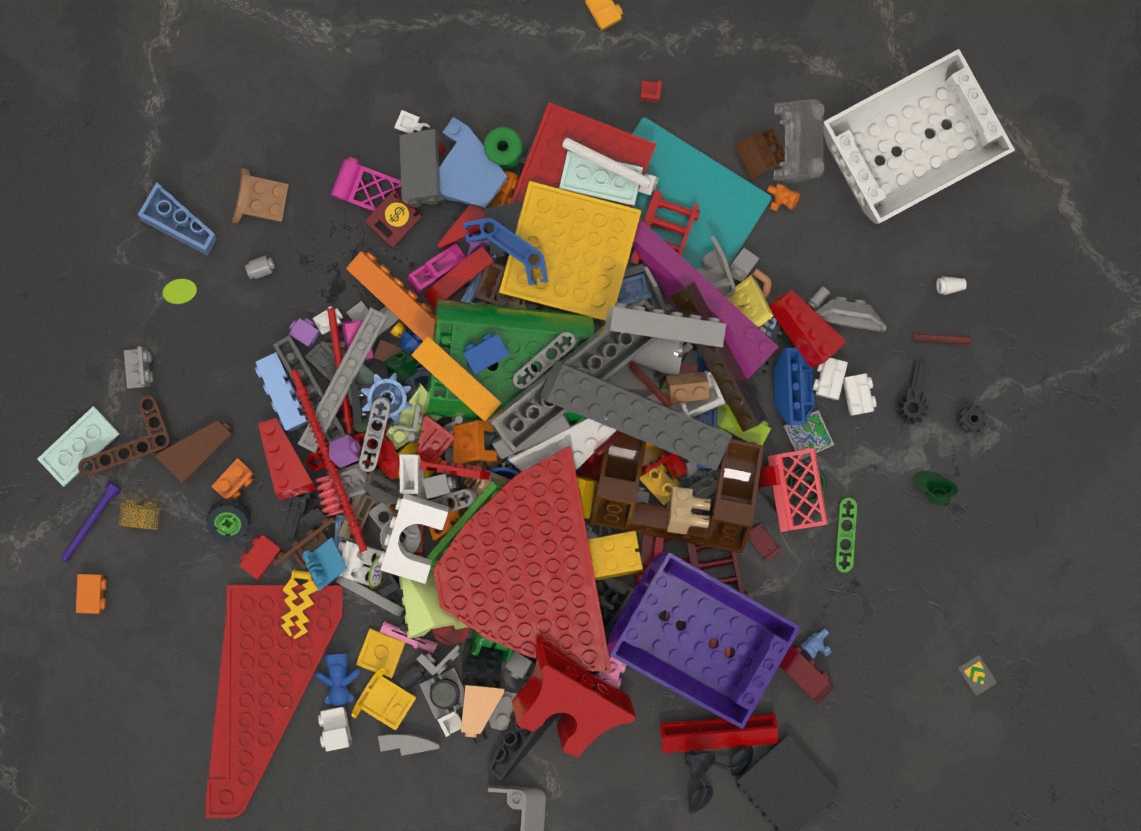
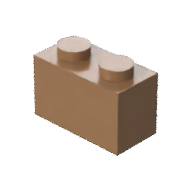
(687, 387)

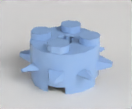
(396, 393)

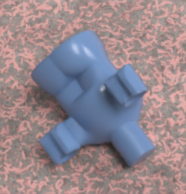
(814, 644)

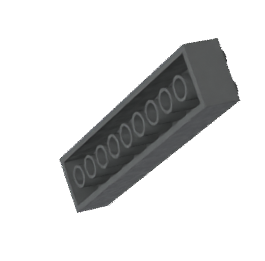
(599, 356)
(635, 415)

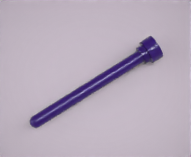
(111, 491)

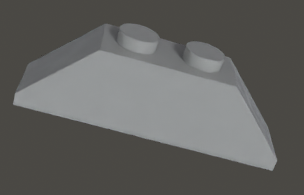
(851, 314)

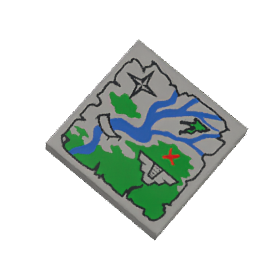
(809, 436)

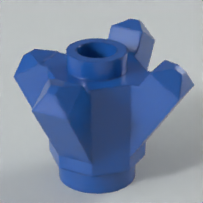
(410, 341)

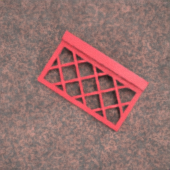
(782, 495)

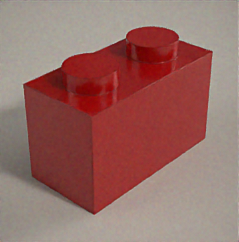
(260, 556)

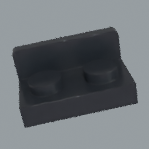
(359, 400)

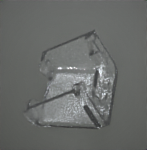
(802, 140)

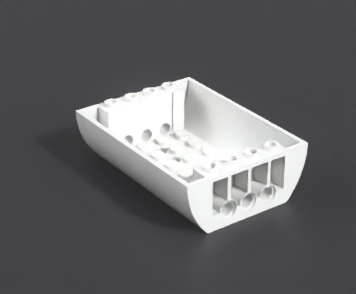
(899, 120)

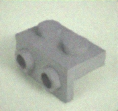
(354, 480)

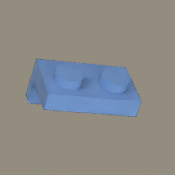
(632, 289)

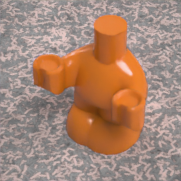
(783, 196)

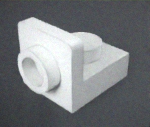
(323, 322)

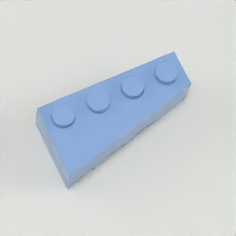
(282, 392)

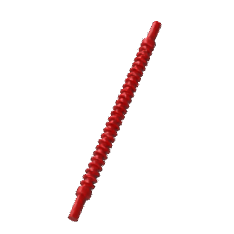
(302, 393)

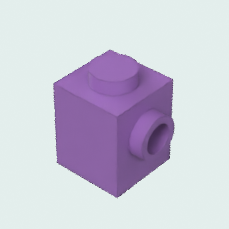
(304, 331)
(344, 451)

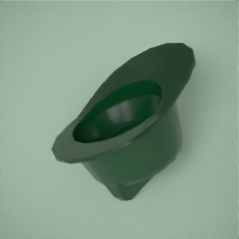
(937, 489)

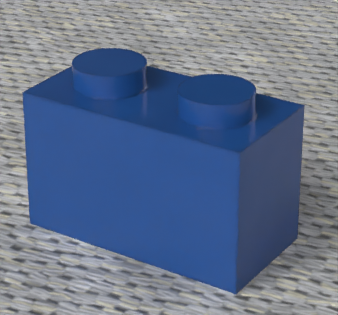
(485, 353)

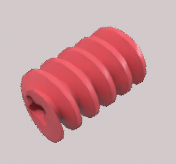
(332, 505)

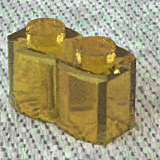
(139, 516)

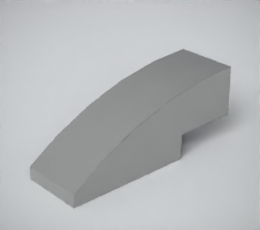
(407, 743)

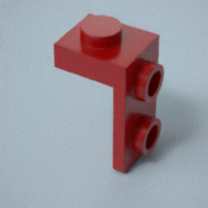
(673, 462)

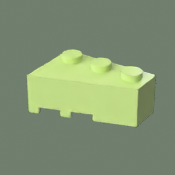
(399, 436)

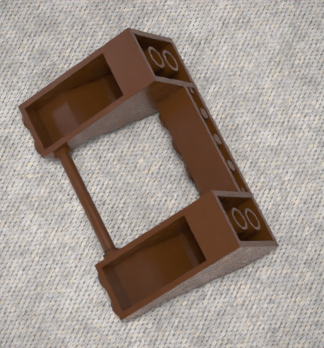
(731, 507)

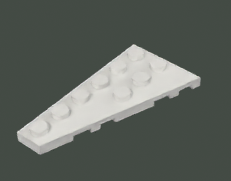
(582, 437)

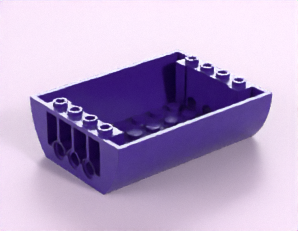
(682, 656)

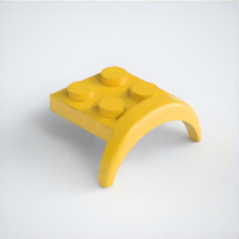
(384, 700)

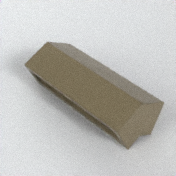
(362, 506)

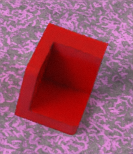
(650, 91)

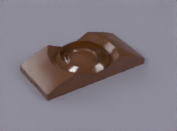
(490, 286)

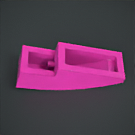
(435, 268)

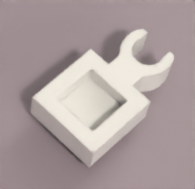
(409, 123)

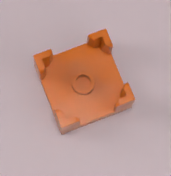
(469, 443)

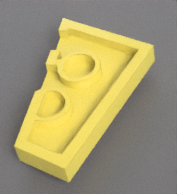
(751, 301)

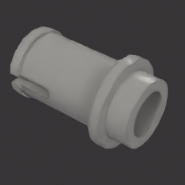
(818, 298)

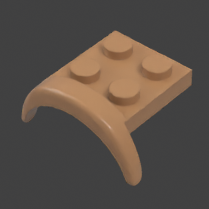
(260, 198)

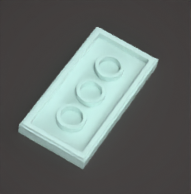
(594, 180)
(83, 439)

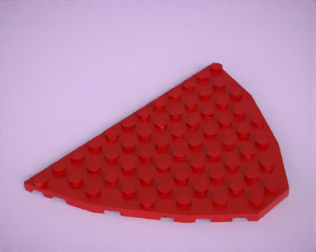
(526, 568)

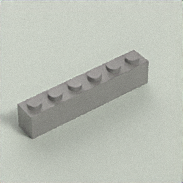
(665, 326)

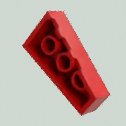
(805, 328)
(285, 467)

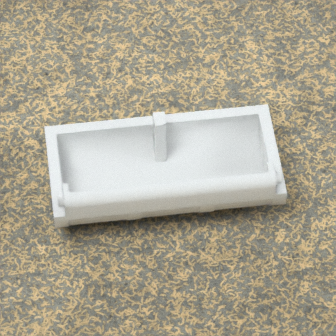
(698, 407)

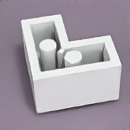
(336, 728)

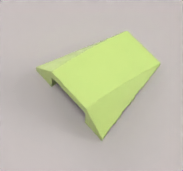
(423, 607)

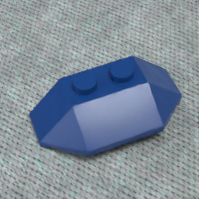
(793, 387)

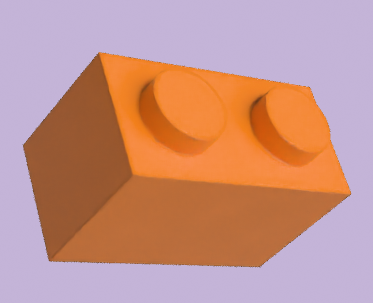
(91, 593)

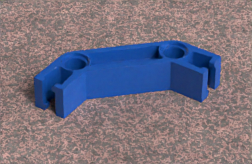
(511, 244)

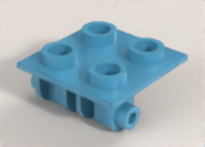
(324, 563)

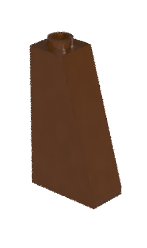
(194, 451)

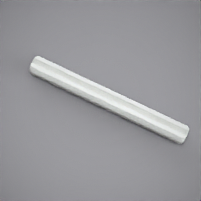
(606, 163)

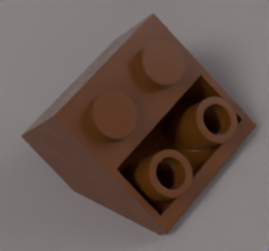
(761, 153)

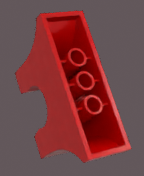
(567, 688)

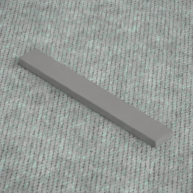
(345, 375)

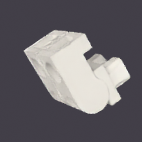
(355, 561)

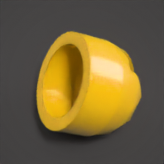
(398, 329)

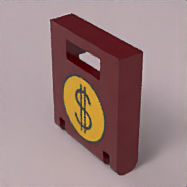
(395, 216)

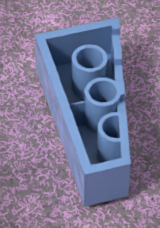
(172, 218)

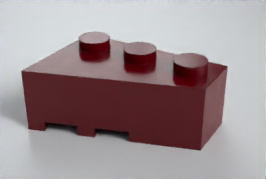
(805, 674)

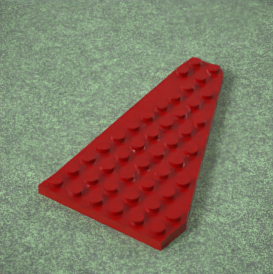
(262, 684)

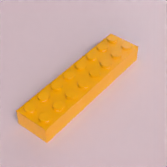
(456, 379)

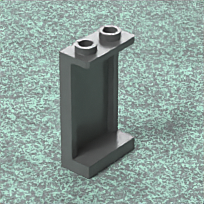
(420, 167)

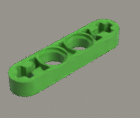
(850, 535)

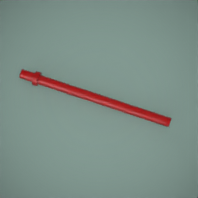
(338, 359)

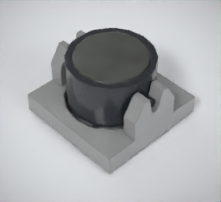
(443, 693)

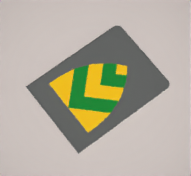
(977, 675)

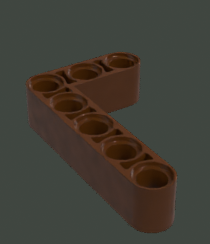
(132, 446)

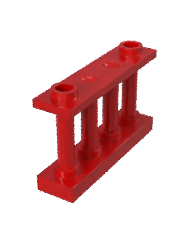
(653, 220)

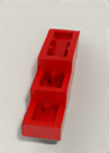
(459, 277)

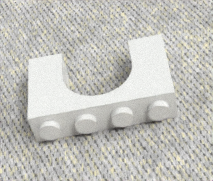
(411, 511)

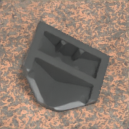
(381, 487)

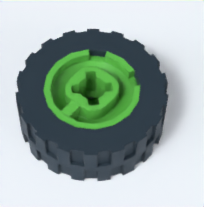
(228, 520)

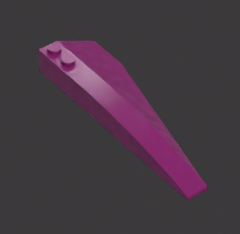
(673, 272)

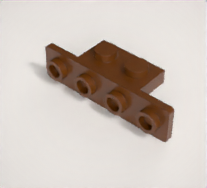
(313, 541)

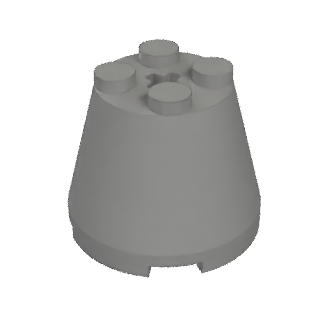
(661, 356)

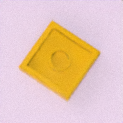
(380, 651)

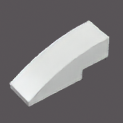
(411, 476)

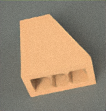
(478, 708)

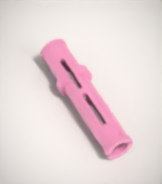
(389, 628)

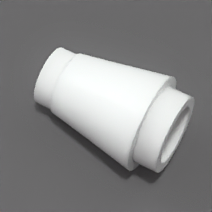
(948, 285)

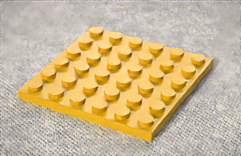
(583, 249)

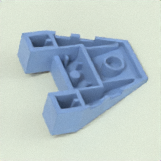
(467, 171)

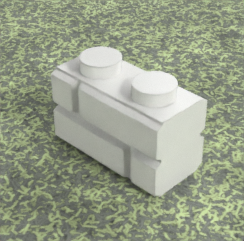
(830, 379)
(858, 394)

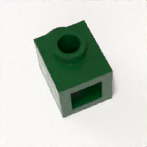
(402, 364)

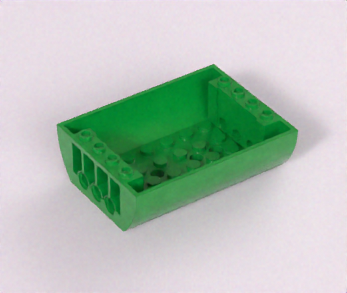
(523, 335)

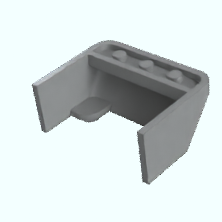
(714, 270)
(529, 800)

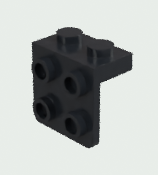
(483, 668)

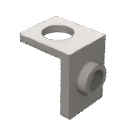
(417, 419)

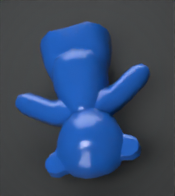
(338, 679)

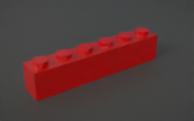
(718, 734)

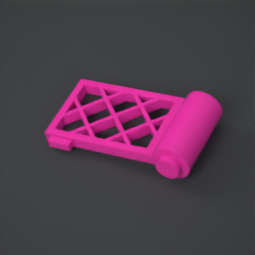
(349, 179)

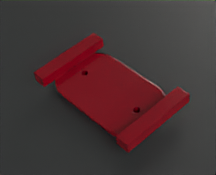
(763, 542)

